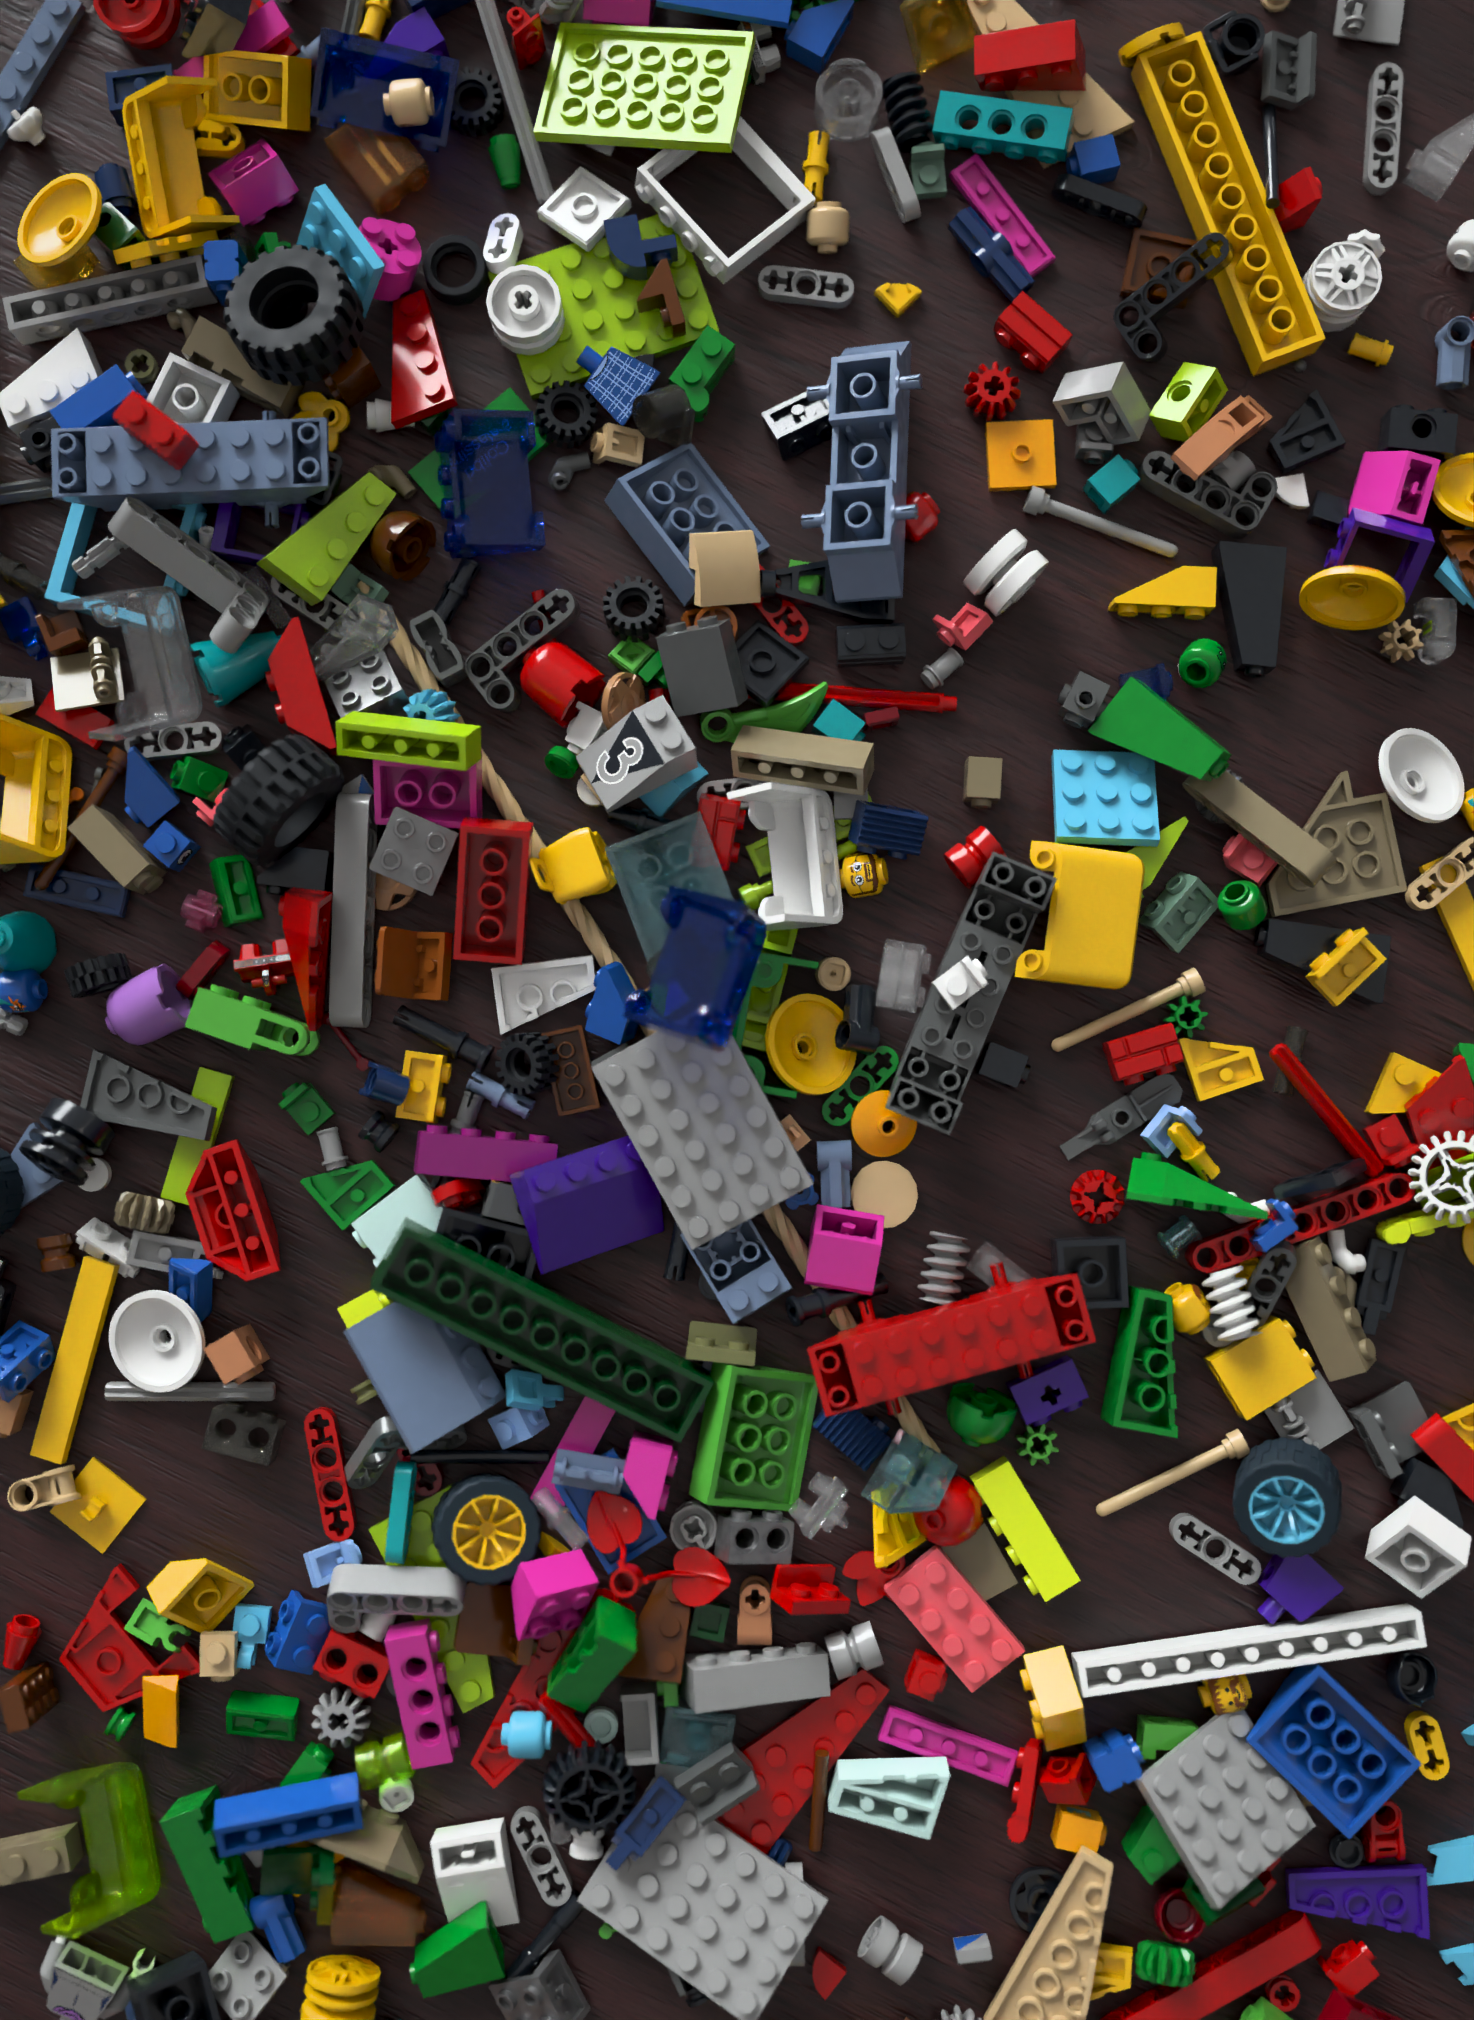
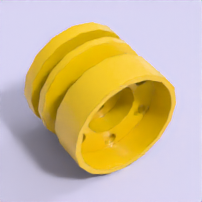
(340, 1988)

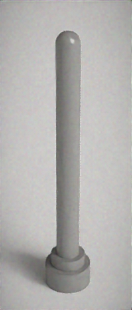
(1040, 502)

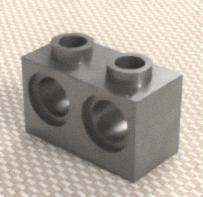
(753, 1544)

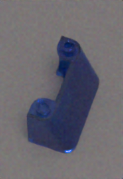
(358, 71)
(700, 969)

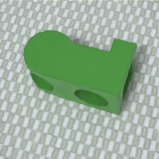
(1161, 1733)

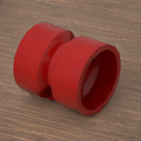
(970, 859)

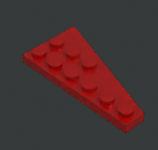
(786, 1756)
(492, 1758)

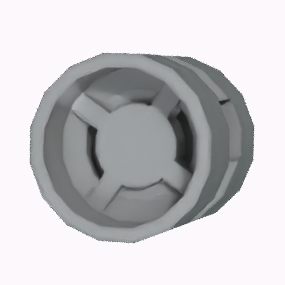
(854, 1650)
(895, 1953)

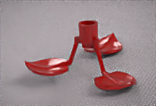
(617, 1522)

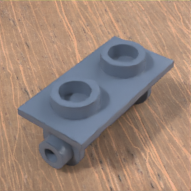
(588, 1471)

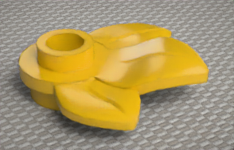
(317, 406)

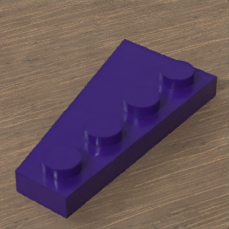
(1364, 1894)

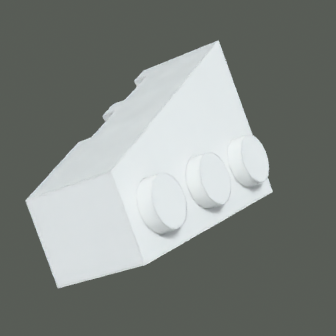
(49, 382)

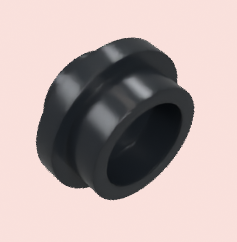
(1345, 1851)

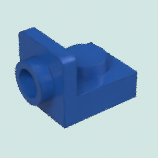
(1272, 1232)

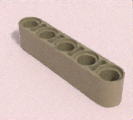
(1263, 826)

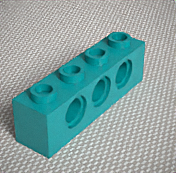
(990, 112)

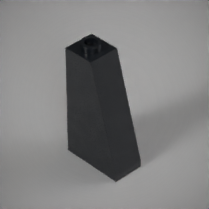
(1251, 602)
(1299, 944)

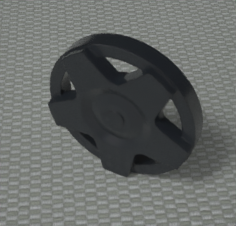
(1034, 1896)

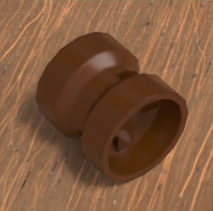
(56, 1252)

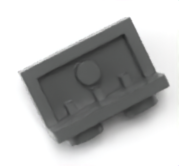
(1288, 69)

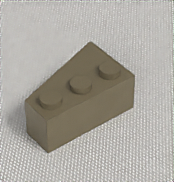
(215, 351)

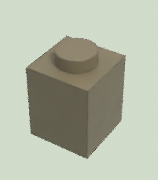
(982, 781)

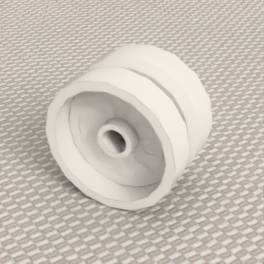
(525, 309)
(1003, 570)

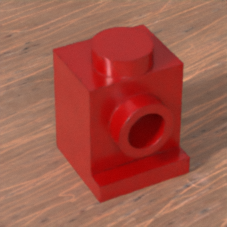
(925, 1675)
(1067, 1779)
(1350, 1967)

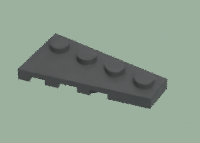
(141, 1101)

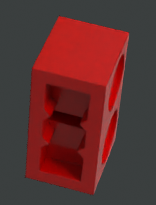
(359, 1651)

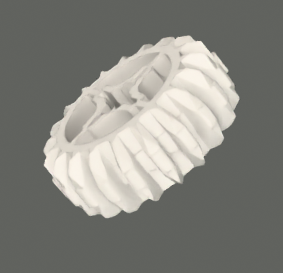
(1429, 1192)

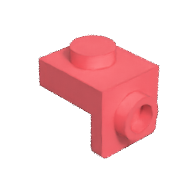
(963, 627)

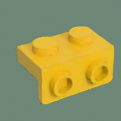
(1345, 966)
(426, 1078)

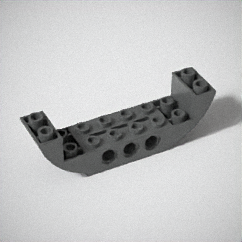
(947, 1040)

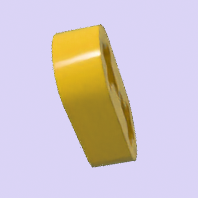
(211, 141)
(1433, 1743)

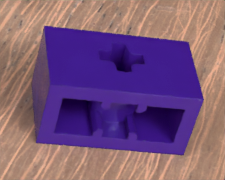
(1059, 1375)

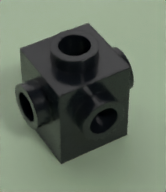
(38, 443)

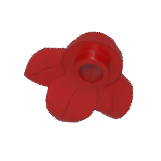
(869, 1578)

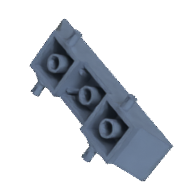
(236, 461)
(868, 473)

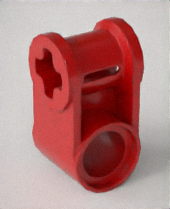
(1384, 1834)

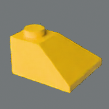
(197, 1593)

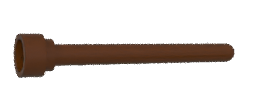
(117, 765)

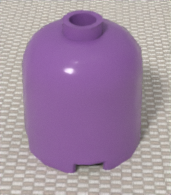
(147, 1006)

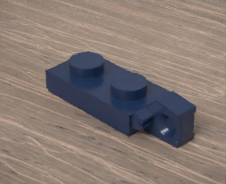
(645, 1822)

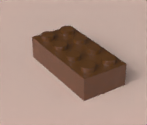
(575, 1082)
(28, 1697)

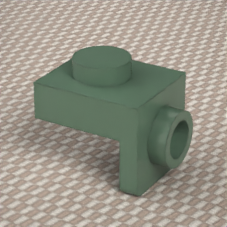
(346, 588)

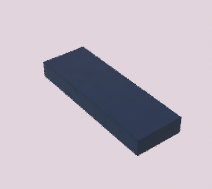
(80, 892)

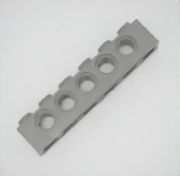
(108, 300)

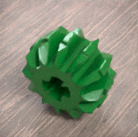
(1164, 1963)

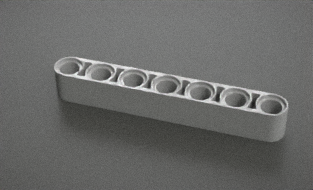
(353, 911)

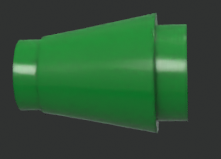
(506, 159)

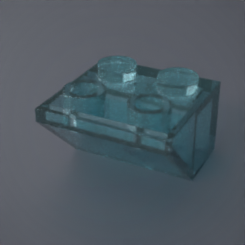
(909, 1476)

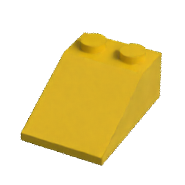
(259, 89)

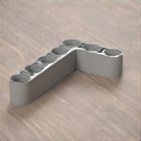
(195, 569)

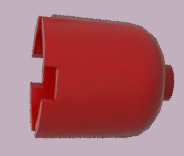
(559, 679)

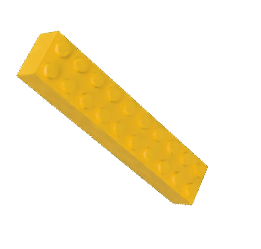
(1227, 197)

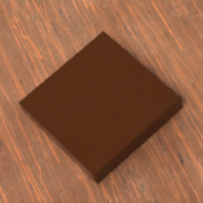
(1149, 255)

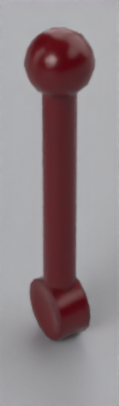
(361, 1063)

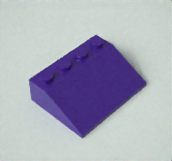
(587, 1203)

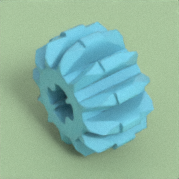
(431, 706)

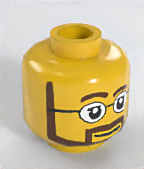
(863, 874)

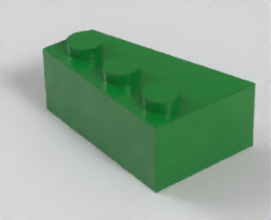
(594, 1655)
(1149, 1846)

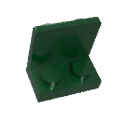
(300, 1872)

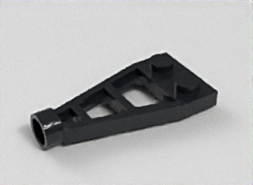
(862, 611)

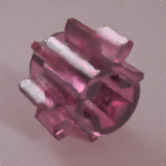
(201, 911)

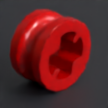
(1291, 2000)

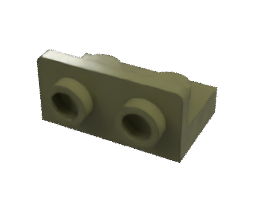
(721, 1343)

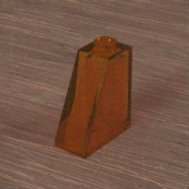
(373, 1910)

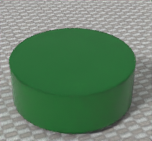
(561, 762)

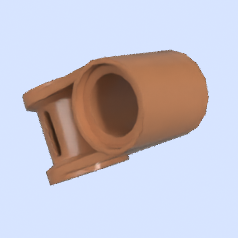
(754, 1615)

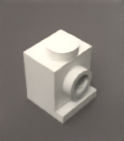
(584, 728)

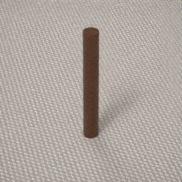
(818, 1800)

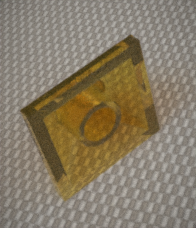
(937, 30)

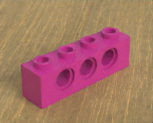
(424, 1744)

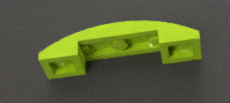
(765, 1000)

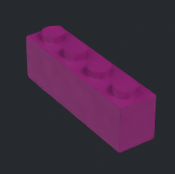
(477, 1155)

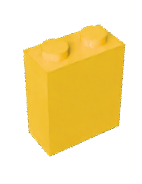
(1261, 1368)

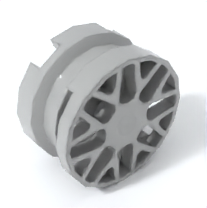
(693, 1525)

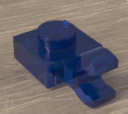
(22, 626)

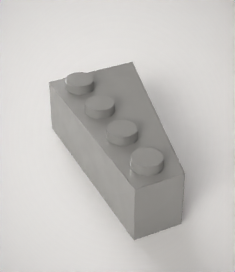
(754, 1677)

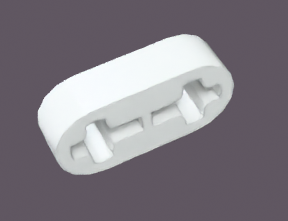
(496, 243)

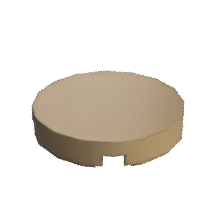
(886, 1191)

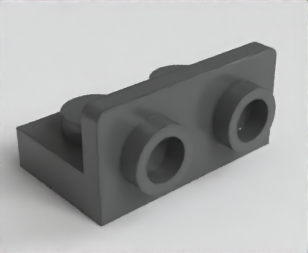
(718, 1782)

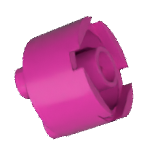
(399, 253)

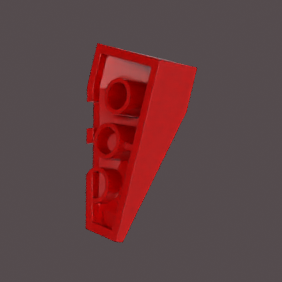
(307, 934)

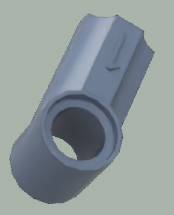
(1454, 355)
(834, 1164)

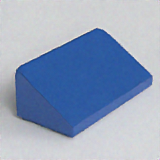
(192, 1283)

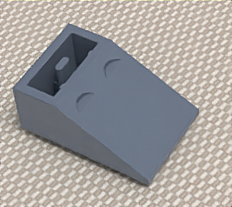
(741, 1270)

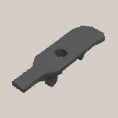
(1138, 1105)

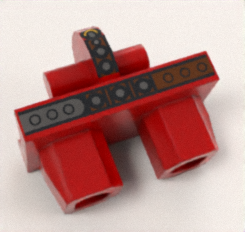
(264, 970)

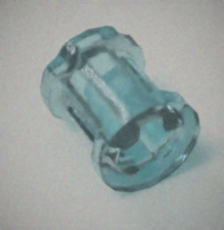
(1178, 1236)

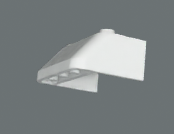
(800, 854)

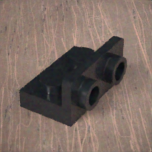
(798, 424)

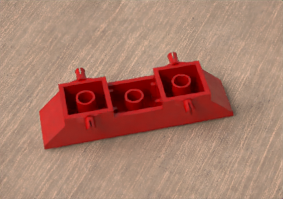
(950, 1342)

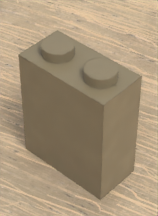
(118, 850)

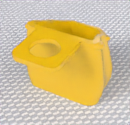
(574, 866)

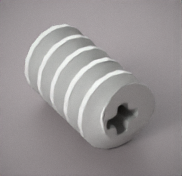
(1231, 1304)

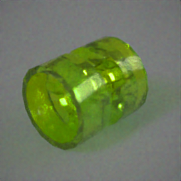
(378, 1761)

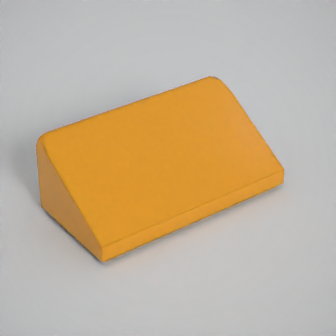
(161, 1709)

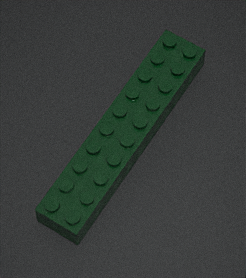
(541, 1330)

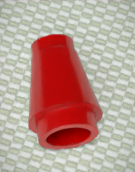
(20, 1639)

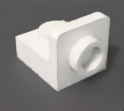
(961, 982)

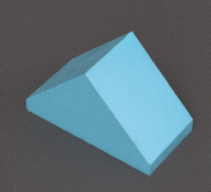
(668, 795)

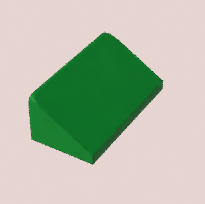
(235, 890)
(262, 1715)

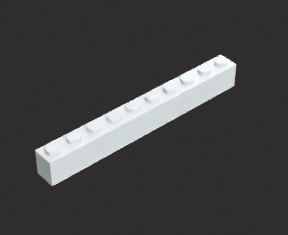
(1248, 1650)

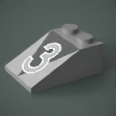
(638, 754)

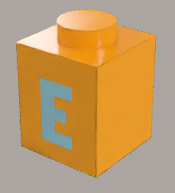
(1077, 1827)

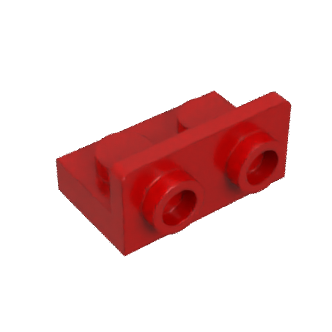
(808, 1589)

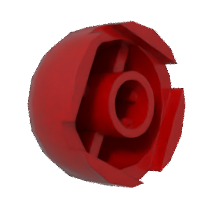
(955, 1518)

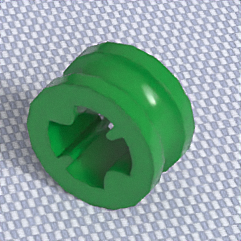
(120, 1723)

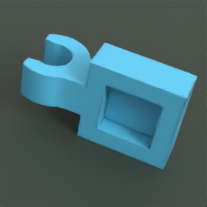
(527, 1392)
(253, 1628)

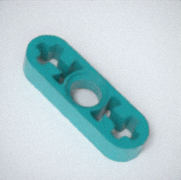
(401, 1512)

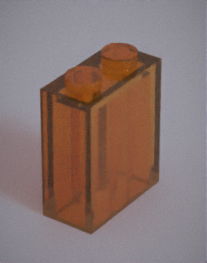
(378, 164)

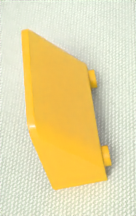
(1089, 917)

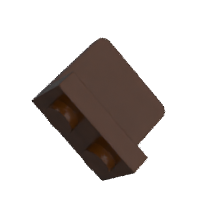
(488, 1625)

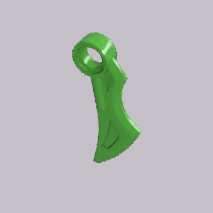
(785, 716)

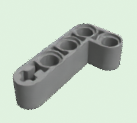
(391, 1590)

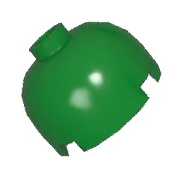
(979, 1416)

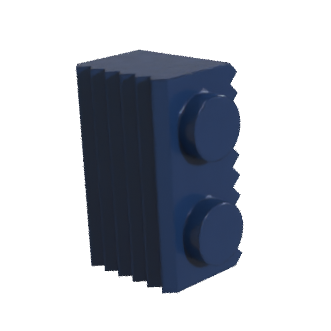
(887, 828)
(855, 1435)

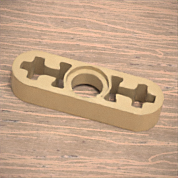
(1423, 880)

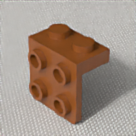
(413, 964)

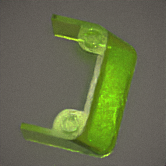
(116, 1839)

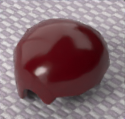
(1177, 1916)

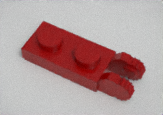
(1025, 1791)

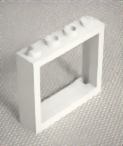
(764, 165)

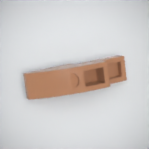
(1220, 436)

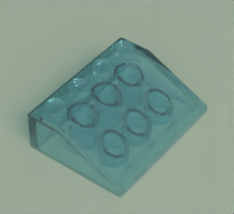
(665, 856)

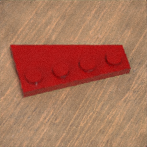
(418, 363)

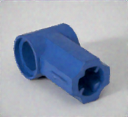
(278, 1920)

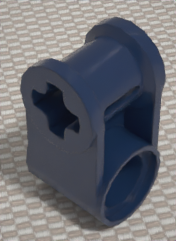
(385, 1084)

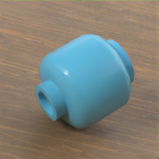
(527, 1734)

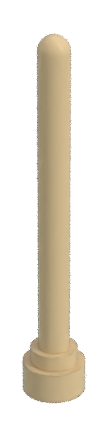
(1188, 984)
(1232, 1446)

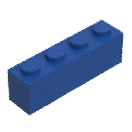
(288, 1814)

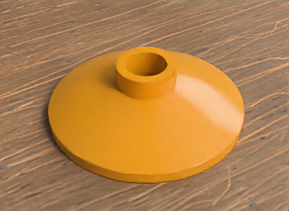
(868, 1122)

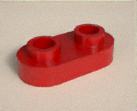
(458, 1192)

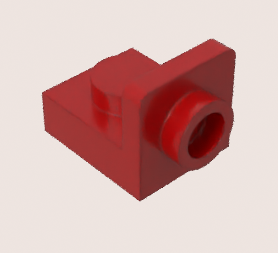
(1390, 1141)

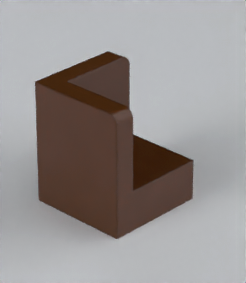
(63, 633)

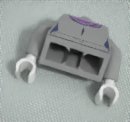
(85, 1982)

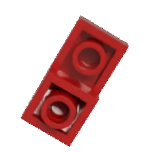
(74, 722)

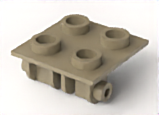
(87, 677)

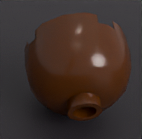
(401, 544)

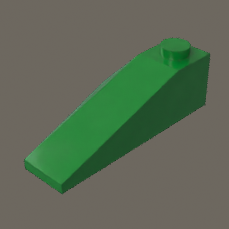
(1170, 1185)

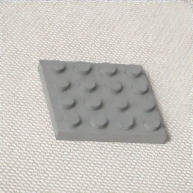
(1224, 1806)

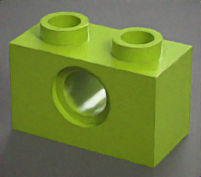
(1188, 401)

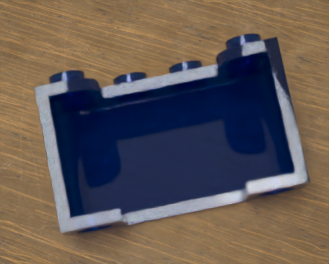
(488, 483)

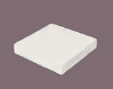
(581, 207)

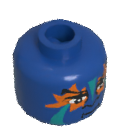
(22, 991)

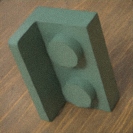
(1179, 910)

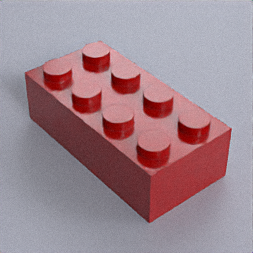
(492, 890)

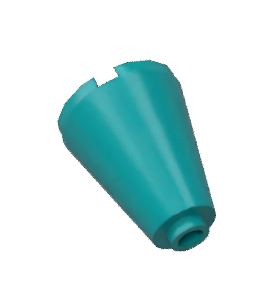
(236, 672)
(26, 942)

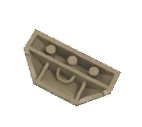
(382, 1843)

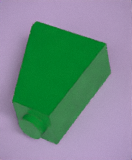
(459, 1954)

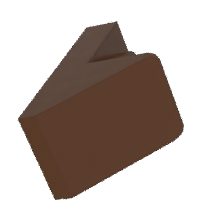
(662, 294)

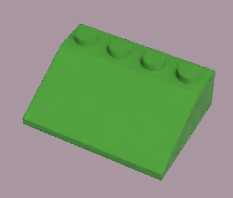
(753, 1437)

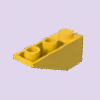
(1181, 591)

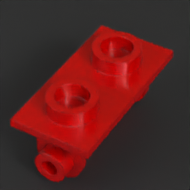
(526, 36)

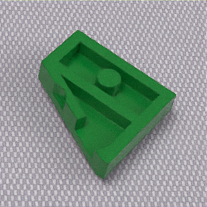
(349, 1190)

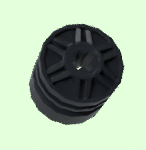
(64, 1147)

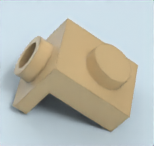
(219, 1655)

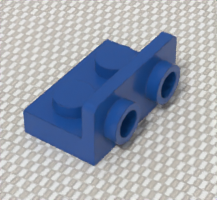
(22, 1358)

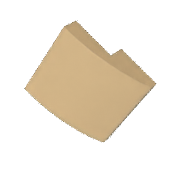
(725, 568)

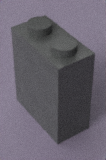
(702, 666)

